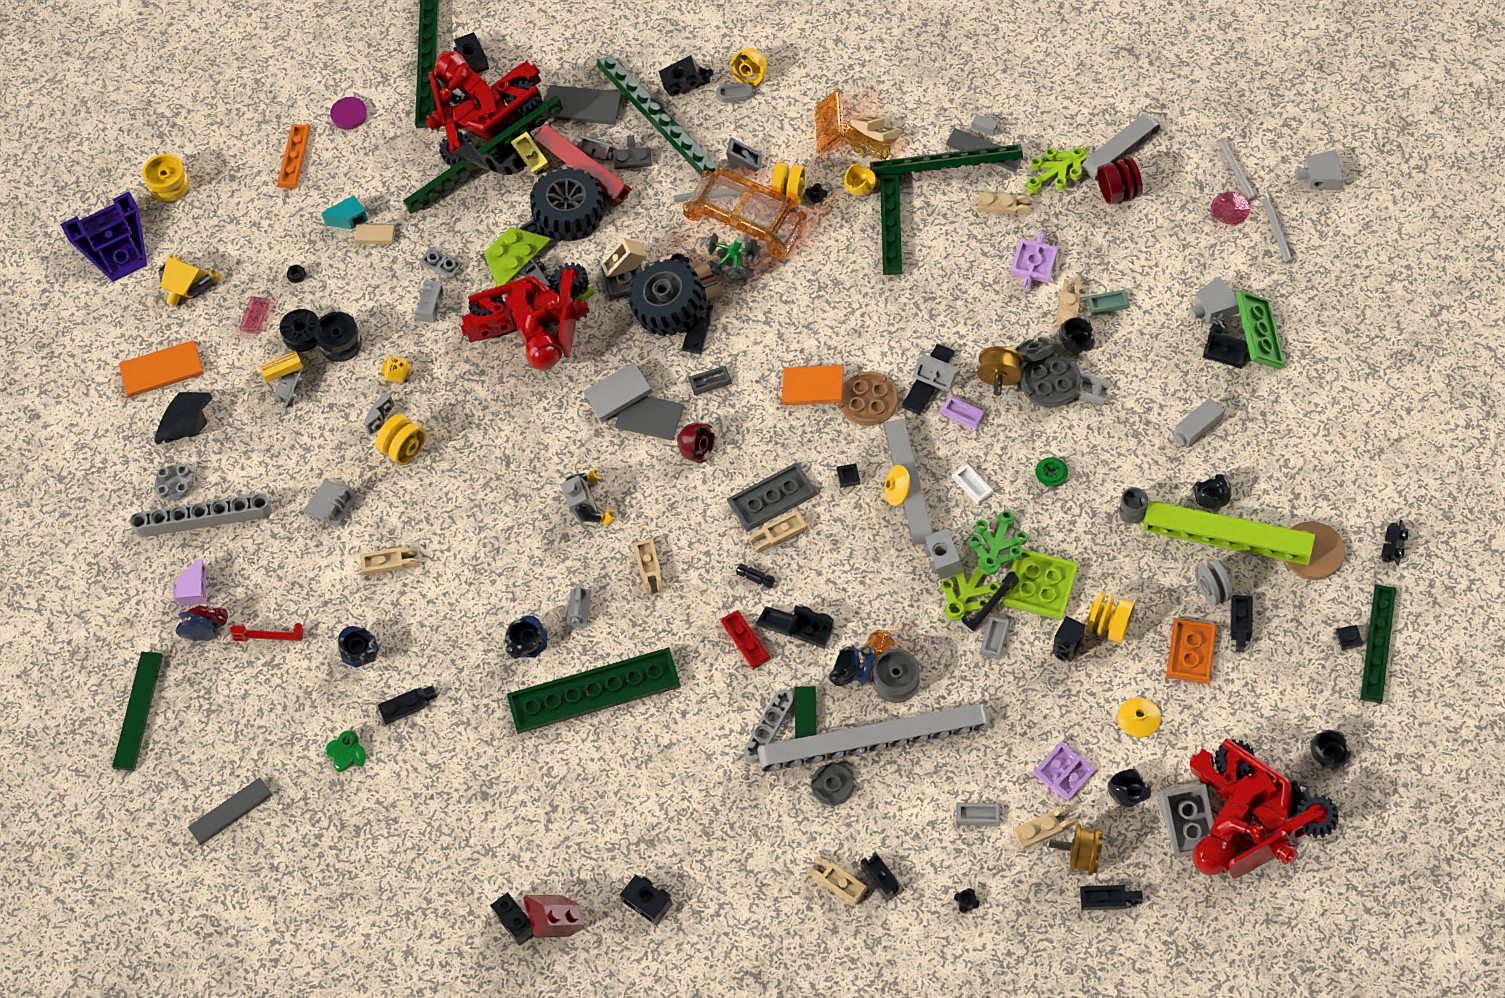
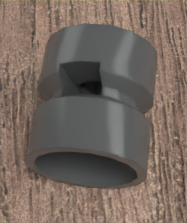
(1133, 505)

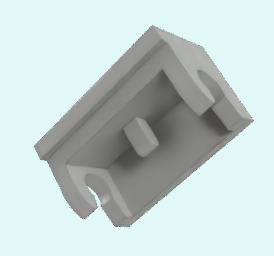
(429, 301)
(936, 372)

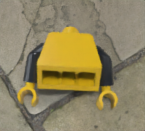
(184, 279)

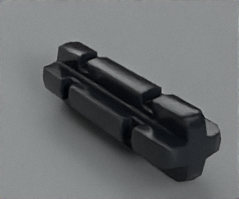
(755, 575)

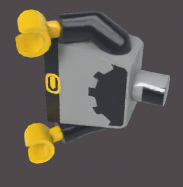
(580, 498)

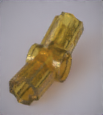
(865, 144)

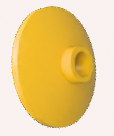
(897, 485)
(1136, 725)

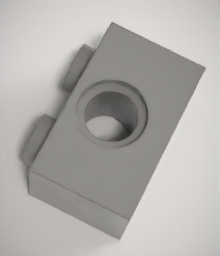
(946, 564)

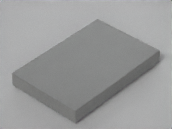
(617, 391)

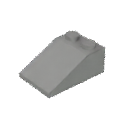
(1186, 815)

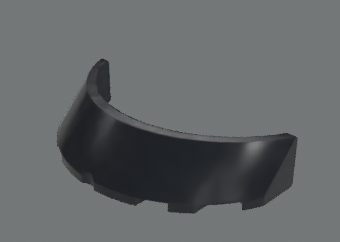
(507, 163)

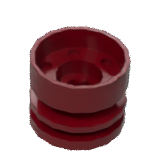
(1119, 180)

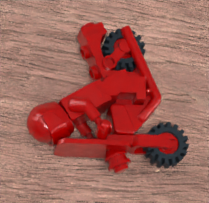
(482, 109)
(526, 307)
(1261, 795)

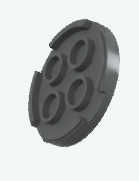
(1051, 381)

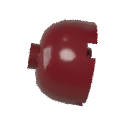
(695, 437)

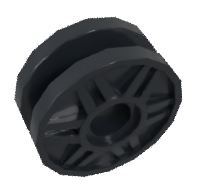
(292, 324)

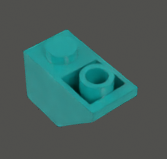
(345, 214)

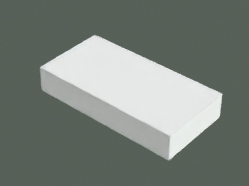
(972, 484)

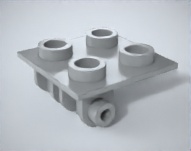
(331, 503)

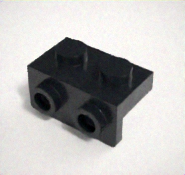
(814, 627)

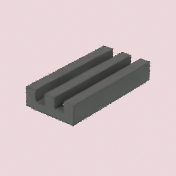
(713, 383)

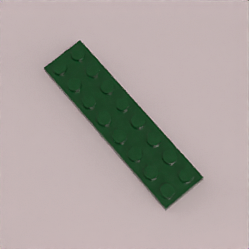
(593, 690)

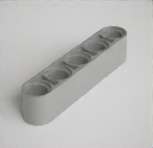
(1122, 144)

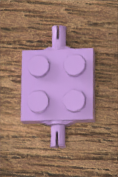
(1034, 260)

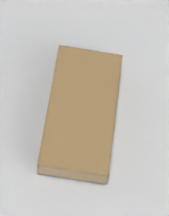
(374, 234)

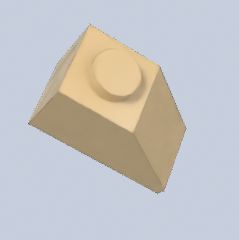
(623, 258)

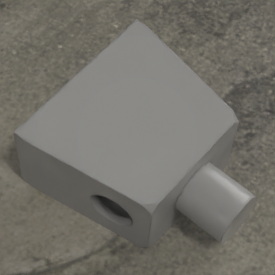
(1321, 171)
(1214, 302)

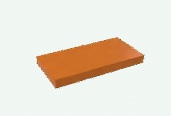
(160, 368)

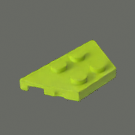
(513, 253)

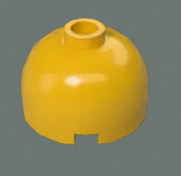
(746, 63)

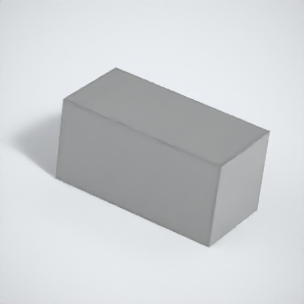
(984, 125)

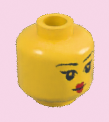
(395, 369)

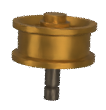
(999, 367)

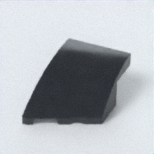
(183, 416)

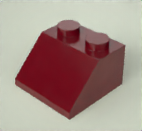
(553, 915)

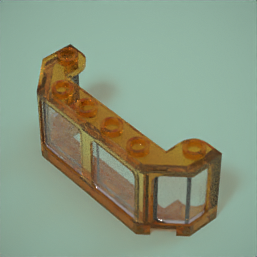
(747, 208)

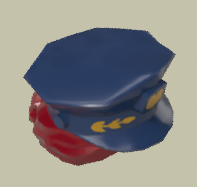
(200, 621)

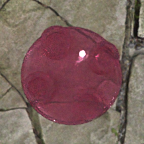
(1230, 208)

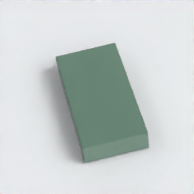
(1107, 302)

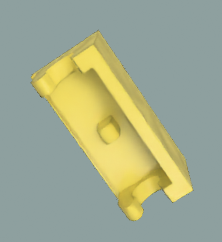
(530, 153)

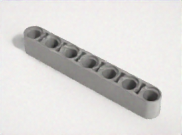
(914, 505)
(191, 514)

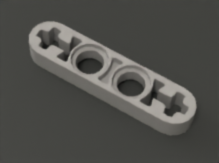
(766, 725)

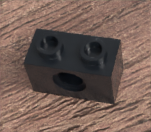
(472, 52)
(681, 76)
(1068, 639)
(652, 910)
(512, 918)

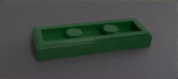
(805, 711)

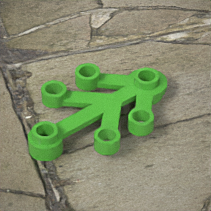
(991, 563)

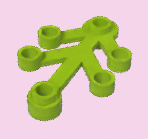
(1075, 157)
(967, 591)

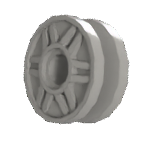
(1213, 582)

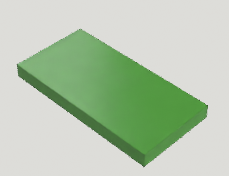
(1260, 330)

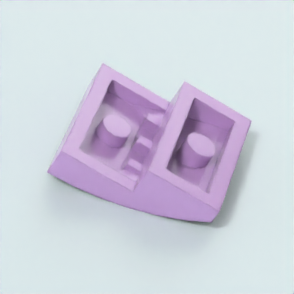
(1064, 771)

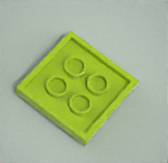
(1042, 584)

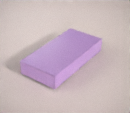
(962, 412)

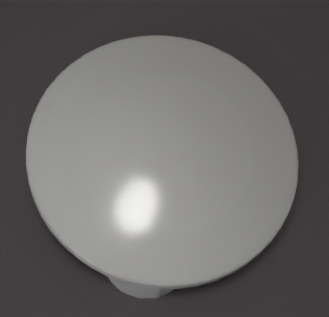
(173, 481)

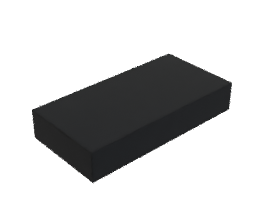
(778, 621)

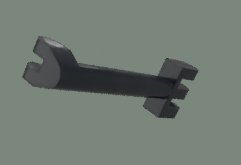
(1009, 582)

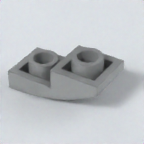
(439, 263)
(374, 418)

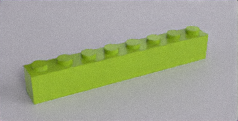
(1229, 532)

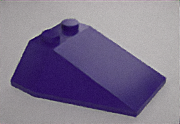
(110, 237)

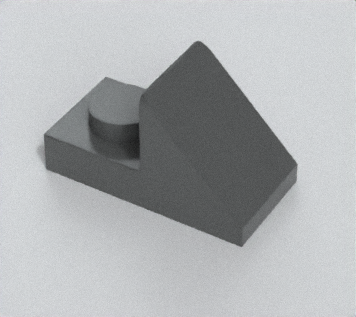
(742, 154)

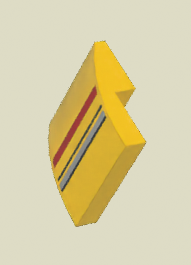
(281, 366)

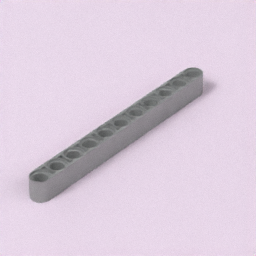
(873, 737)

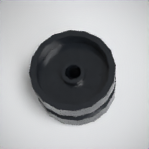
(338, 336)

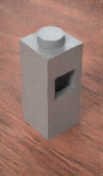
(1199, 422)

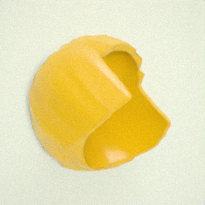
(859, 180)

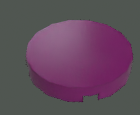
(348, 113)

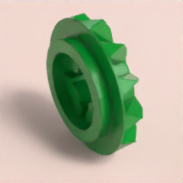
(1051, 464)

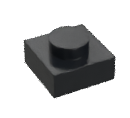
(848, 475)
(1349, 637)

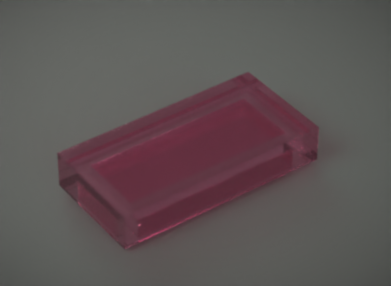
(254, 315)

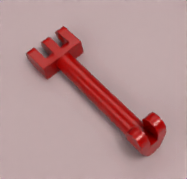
(240, 633)

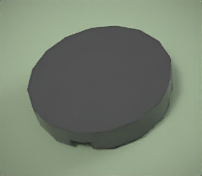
(1035, 350)
(832, 784)

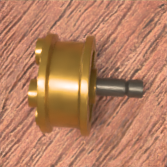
(1083, 849)

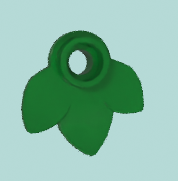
(345, 754)

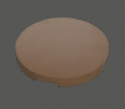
(869, 398)
(1326, 554)

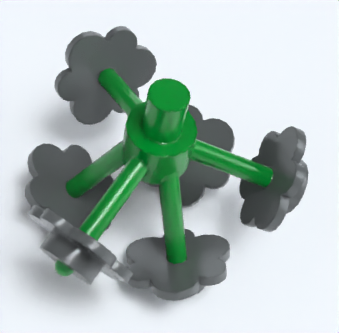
(730, 254)

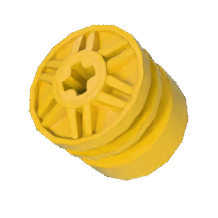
(1110, 617)

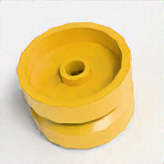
(165, 178)
(789, 181)
(400, 439)

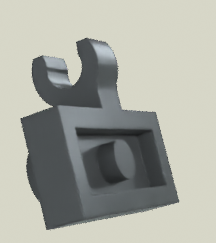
(633, 156)

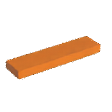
(294, 156)

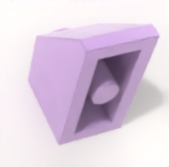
(191, 585)

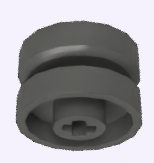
(896, 675)

